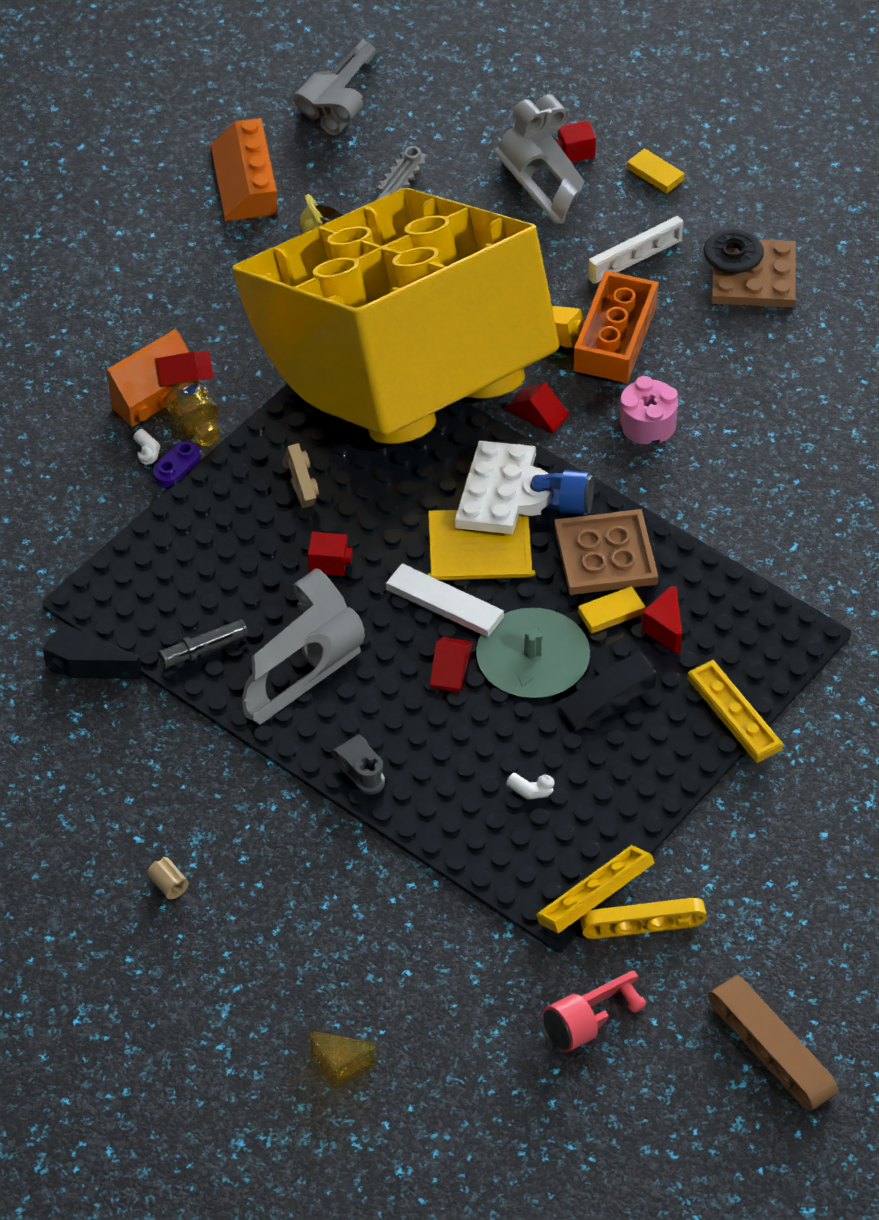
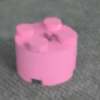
(648, 411)

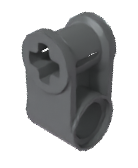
(360, 764)

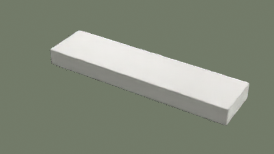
(636, 249)
(445, 600)

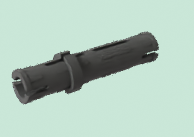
(202, 643)

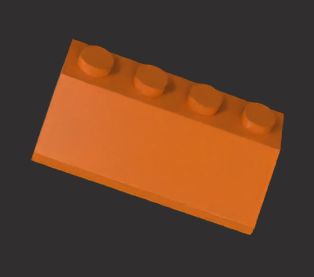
(244, 171)

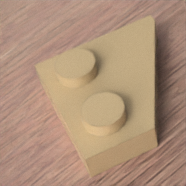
(304, 486)

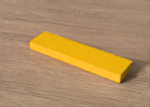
(735, 711)
(595, 889)

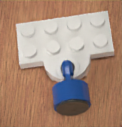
(507, 484)

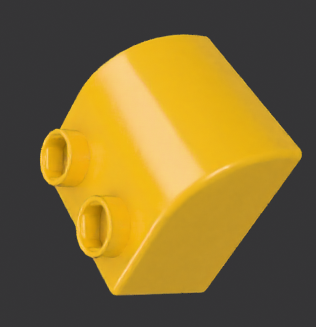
(402, 310)

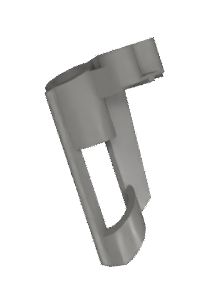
(326, 94)
(532, 146)
(325, 633)

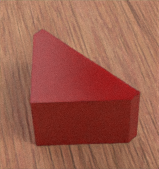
(184, 368)
(539, 406)
(663, 620)
(450, 663)

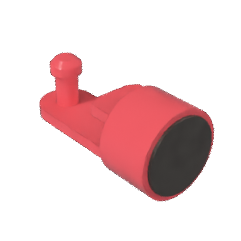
(572, 1020)

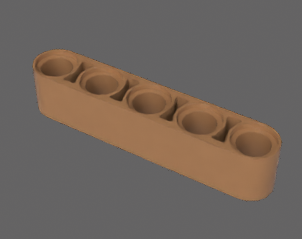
(773, 1043)

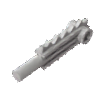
(404, 171)

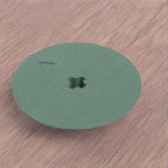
(534, 653)

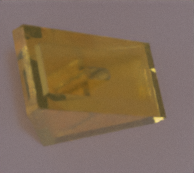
(342, 1056)

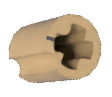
(168, 878)

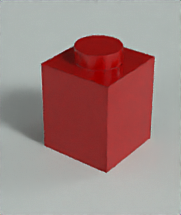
(577, 141)
(329, 553)

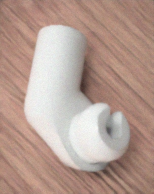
(531, 790)

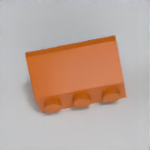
(135, 380)

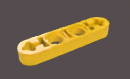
(643, 918)

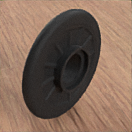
(717, 255)

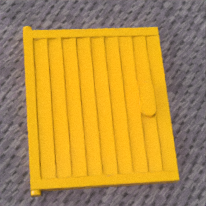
(477, 554)

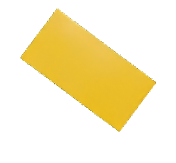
(655, 170)
(611, 609)

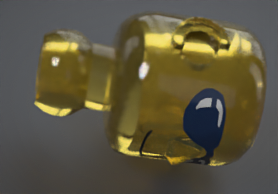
(194, 411)

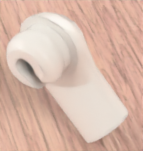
(149, 446)

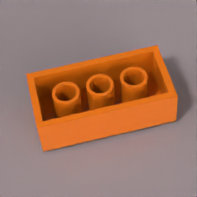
(616, 326)

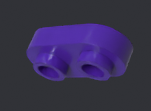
(179, 461)

